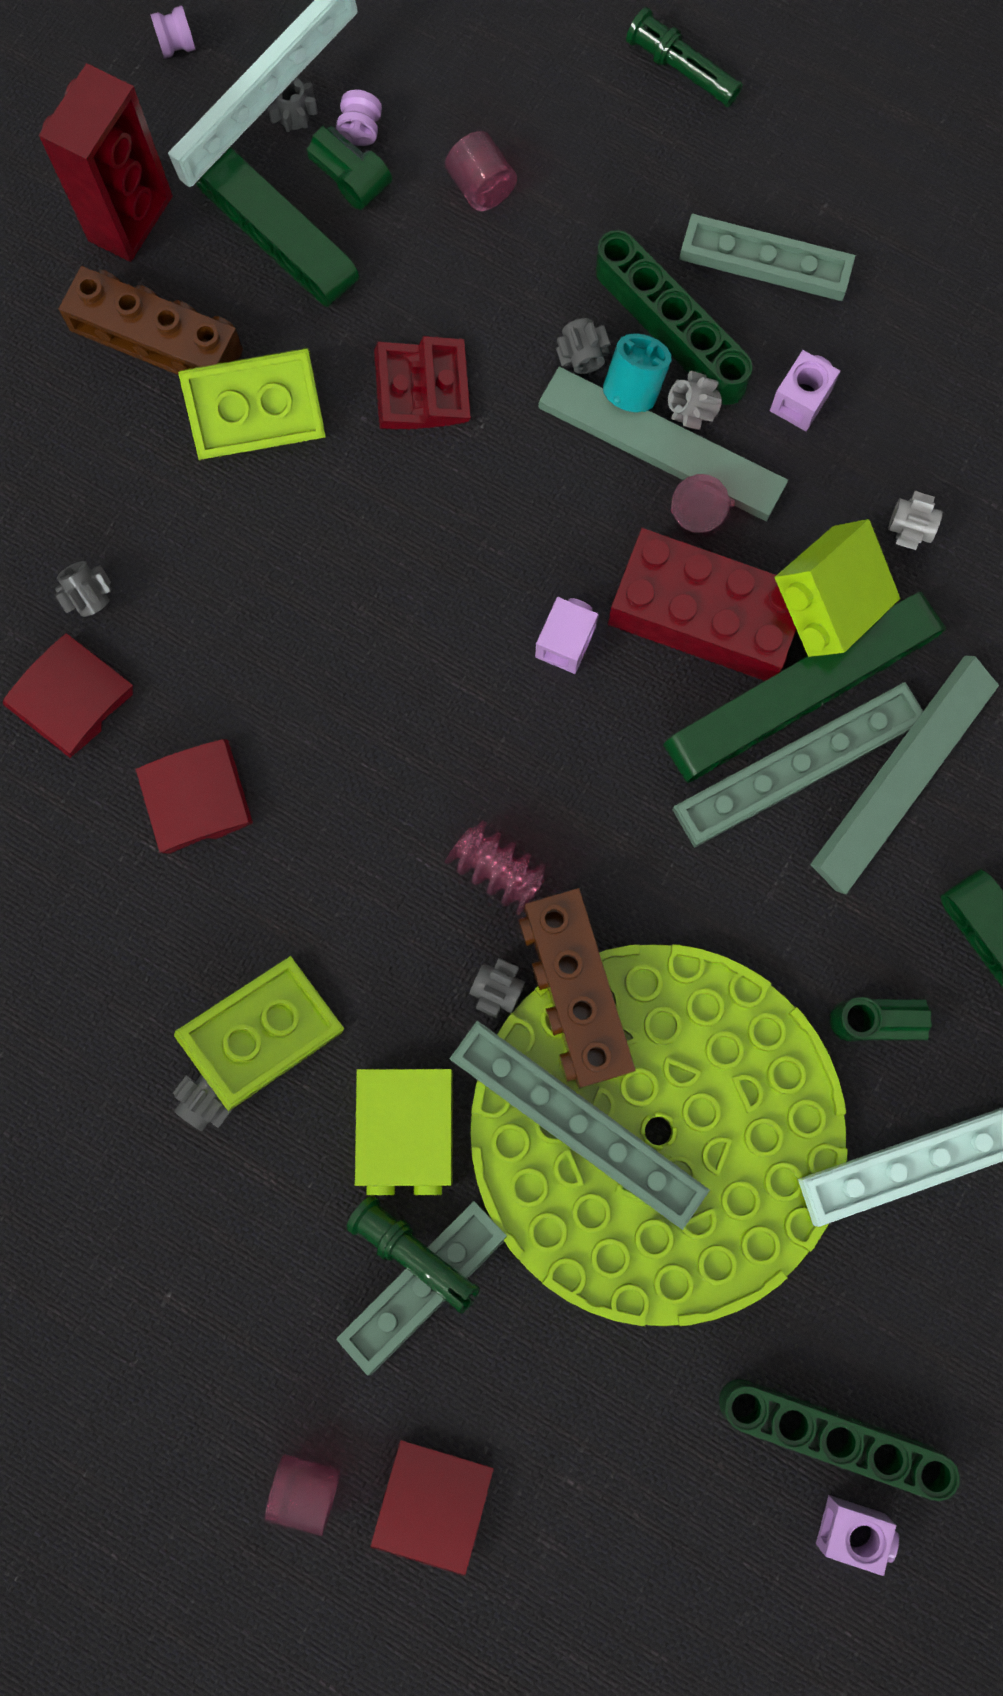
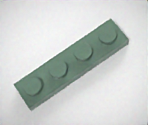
(767, 257)
(409, 1300)

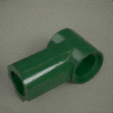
(356, 174)
(883, 1019)

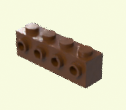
(145, 324)
(578, 989)

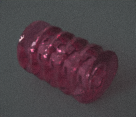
(498, 866)

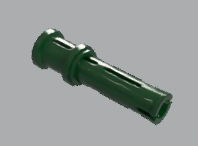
(668, 48)
(396, 1242)

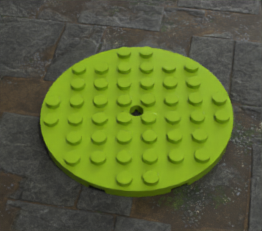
(747, 1118)

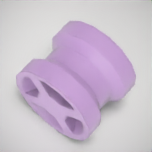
(173, 32)
(359, 117)

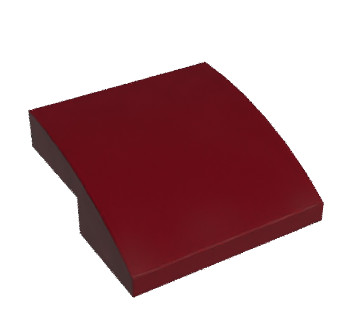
(422, 383)
(67, 695)
(194, 796)
(432, 1508)

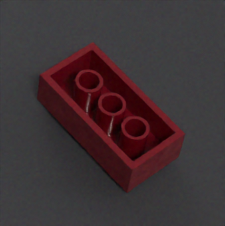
(107, 161)
(704, 606)

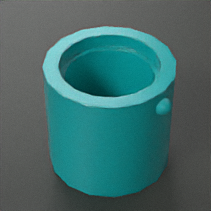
(636, 372)

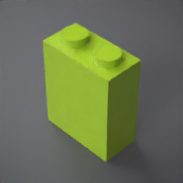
(838, 588)
(404, 1130)

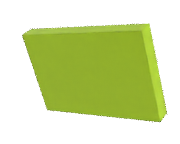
(252, 403)
(258, 1033)

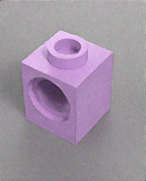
(802, 406)
(566, 634)
(836, 1528)

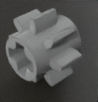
(694, 400)
(915, 520)

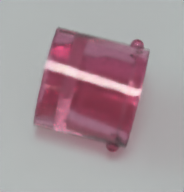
(480, 171)
(701, 504)
(302, 1495)

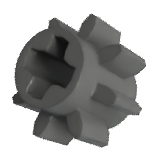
(294, 106)
(583, 346)
(83, 588)
(497, 987)
(199, 1103)

